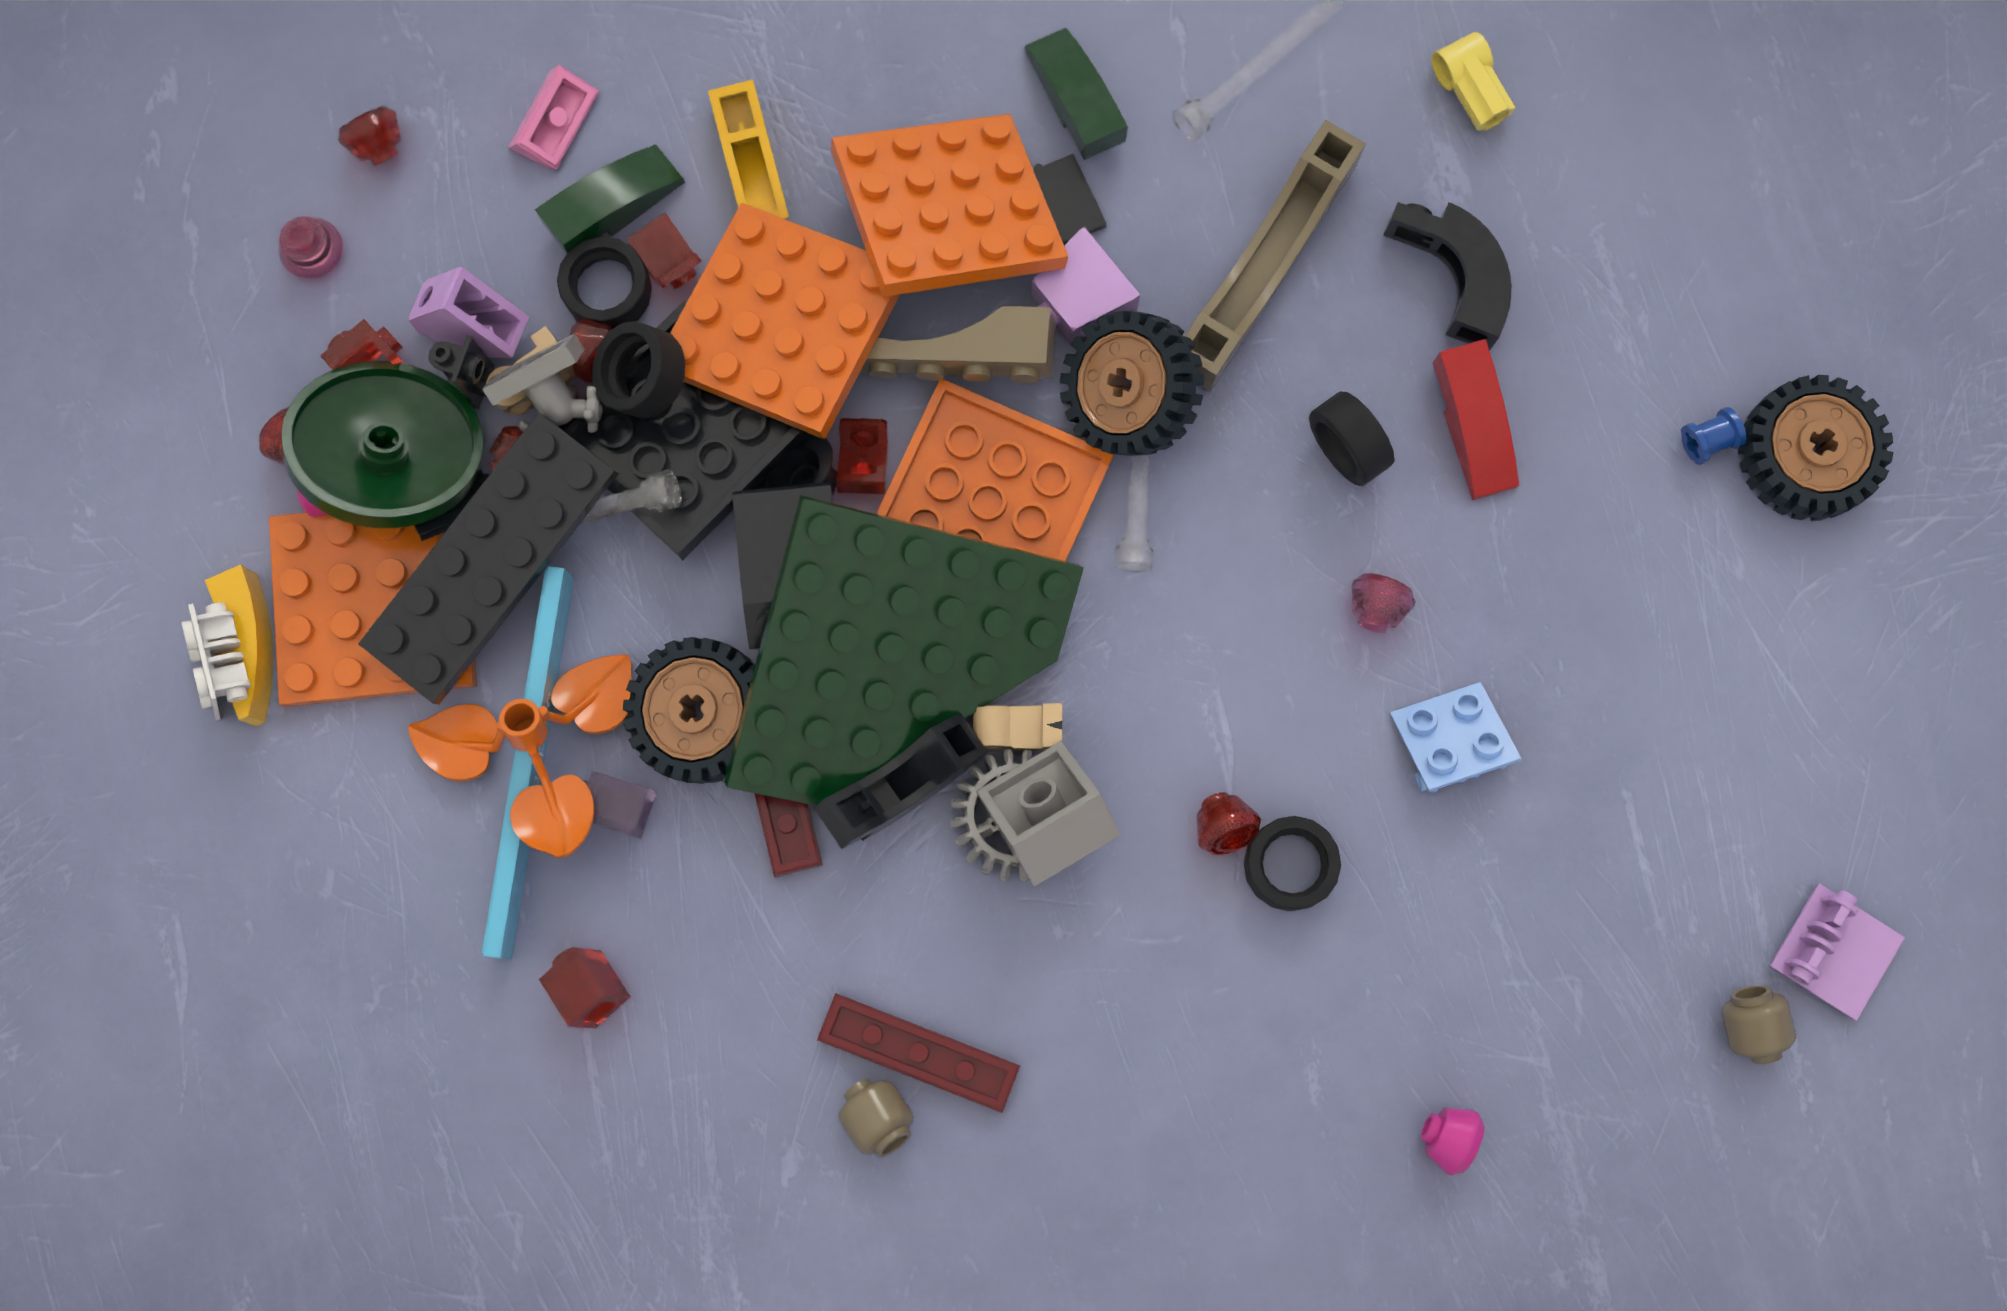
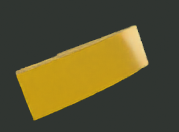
(747, 148)
(245, 597)

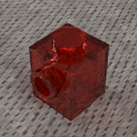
(584, 987)

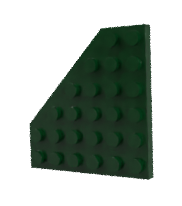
(882, 639)

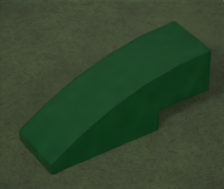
(1077, 93)
(609, 197)

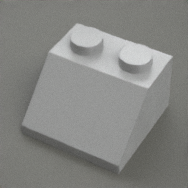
(1048, 813)

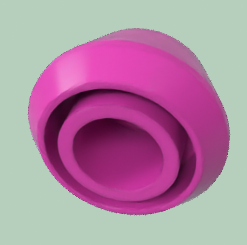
(1453, 1138)

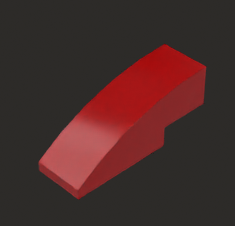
(1477, 418)

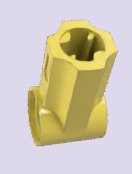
(1469, 71)

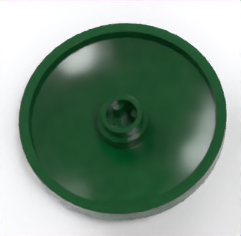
(382, 444)

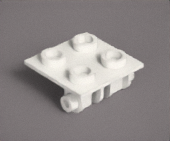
(211, 635)

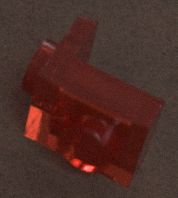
(664, 252)
(361, 345)
(862, 456)

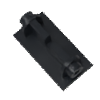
(464, 366)

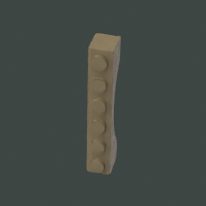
(1273, 249)
(1006, 343)

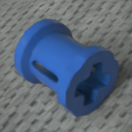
(1713, 435)

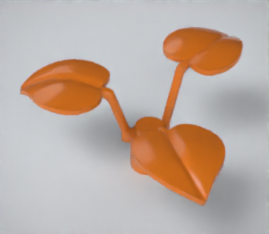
(544, 816)

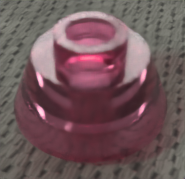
(309, 246)
(1380, 601)

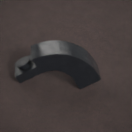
(1471, 257)
(902, 783)

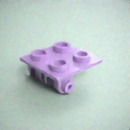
(1837, 951)

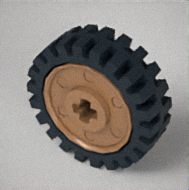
(1163, 379)
(1847, 438)
(664, 715)

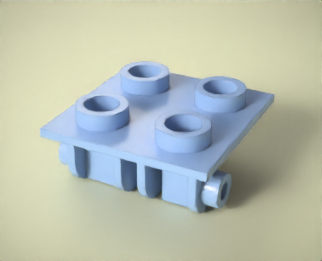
(1454, 737)

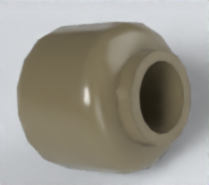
(1758, 1024)
(876, 1117)

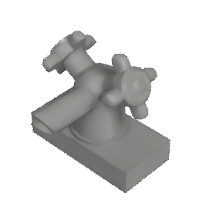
(545, 387)

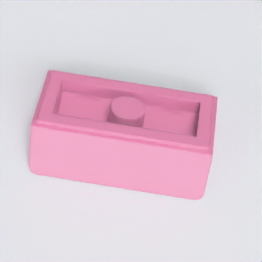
(553, 118)

